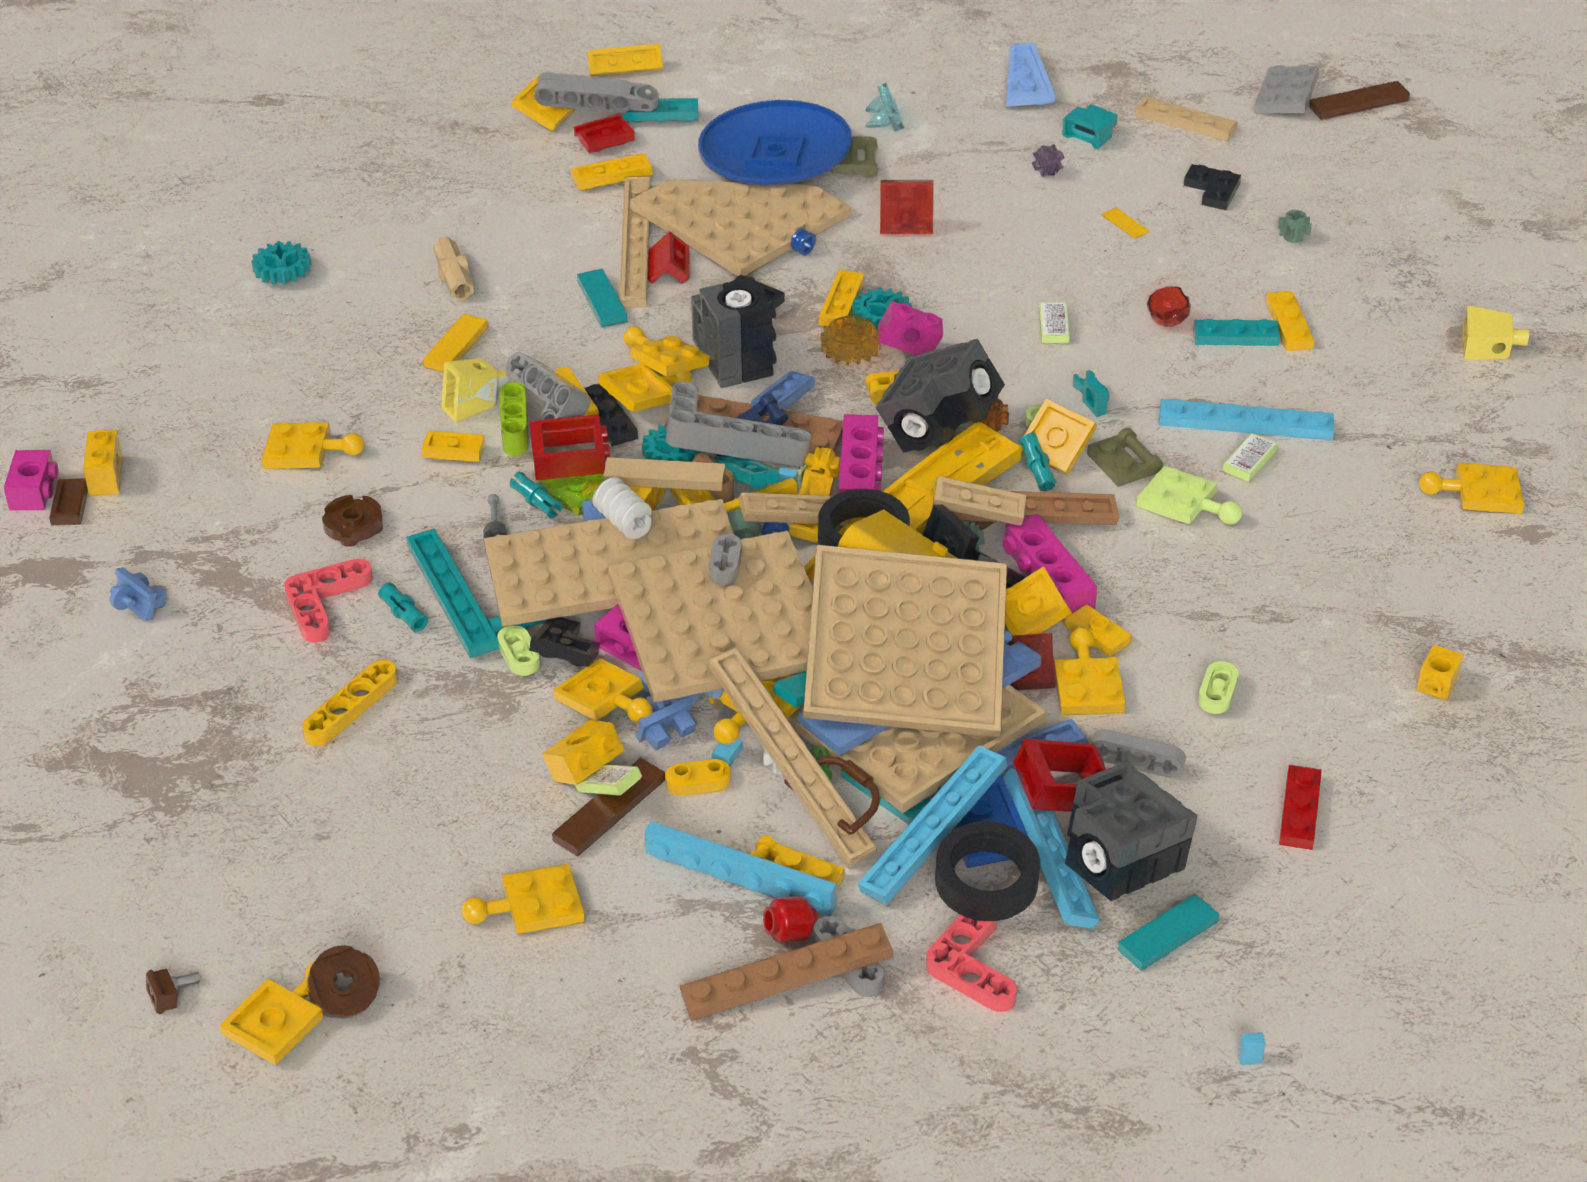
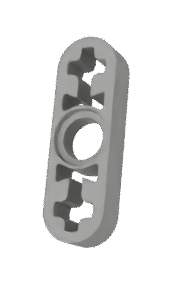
(1162, 751)
(854, 978)

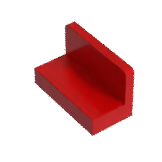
(669, 256)

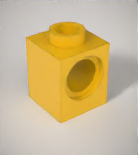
(1440, 672)

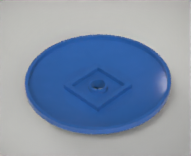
(774, 142)

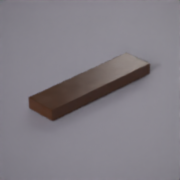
(1359, 100)
(606, 810)

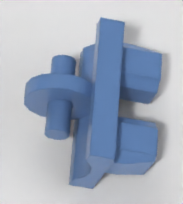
(134, 593)
(663, 717)

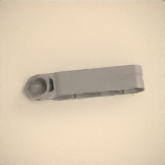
(594, 93)

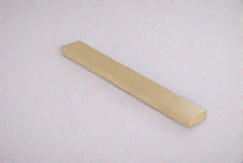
(634, 247)
(791, 755)

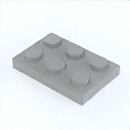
(1286, 89)

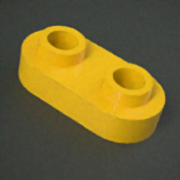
(698, 777)

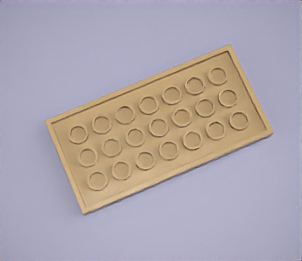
(566, 566)

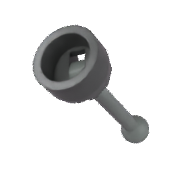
(494, 527)

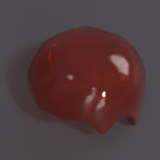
(1169, 306)

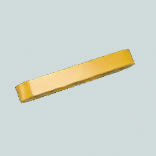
(324, 726)

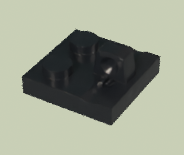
(950, 532)

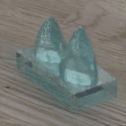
(885, 110)

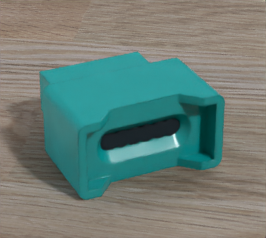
(1090, 125)

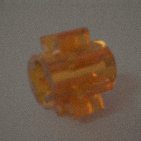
(997, 416)

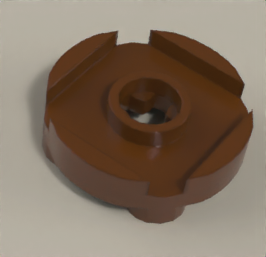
(365, 521)
(352, 964)

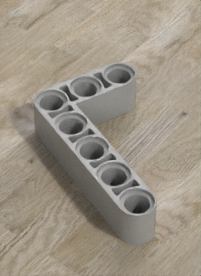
(731, 435)

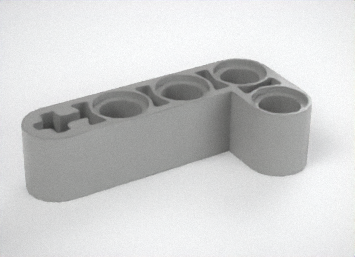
(561, 396)

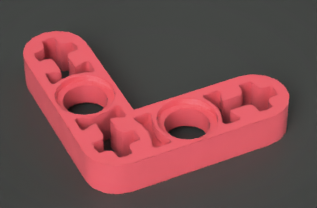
(314, 590)
(961, 962)

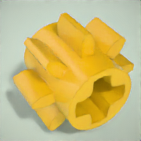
(823, 462)

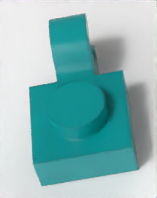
(1094, 393)

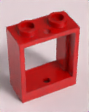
(569, 432)
(1040, 757)

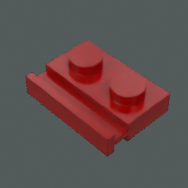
(604, 133)

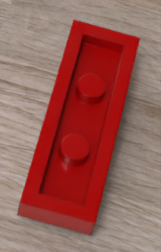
(1300, 807)

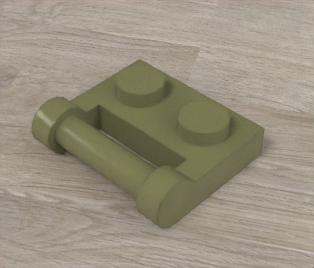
(851, 164)
(1118, 463)

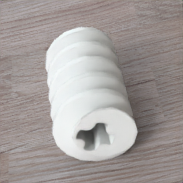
(623, 508)

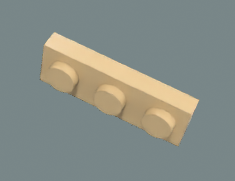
(979, 500)

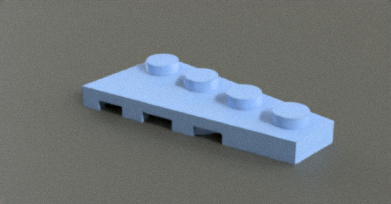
(1027, 77)

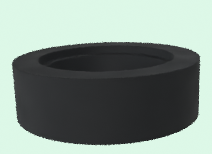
(852, 505)
(985, 904)

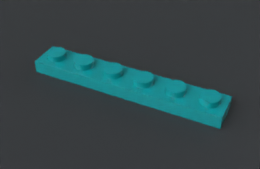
(452, 593)

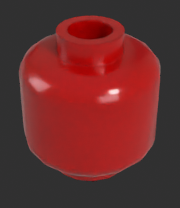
(789, 919)

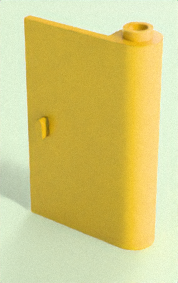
(890, 534)

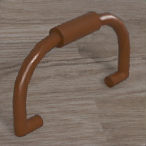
(863, 779)

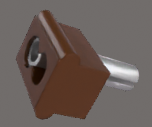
(163, 987)

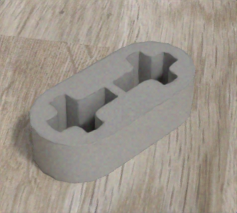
(731, 559)

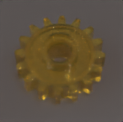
(850, 340)

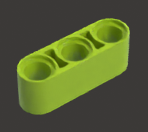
(514, 418)

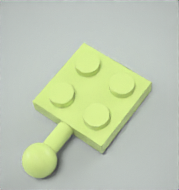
(1184, 496)

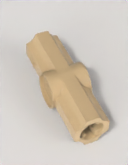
(453, 269)

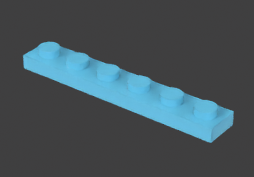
(1246, 419)
(932, 825)
(1045, 833)
(738, 867)

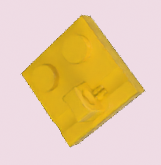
(545, 115)
(1061, 435)
(1034, 604)

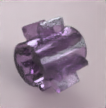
(1048, 160)

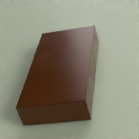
(69, 502)

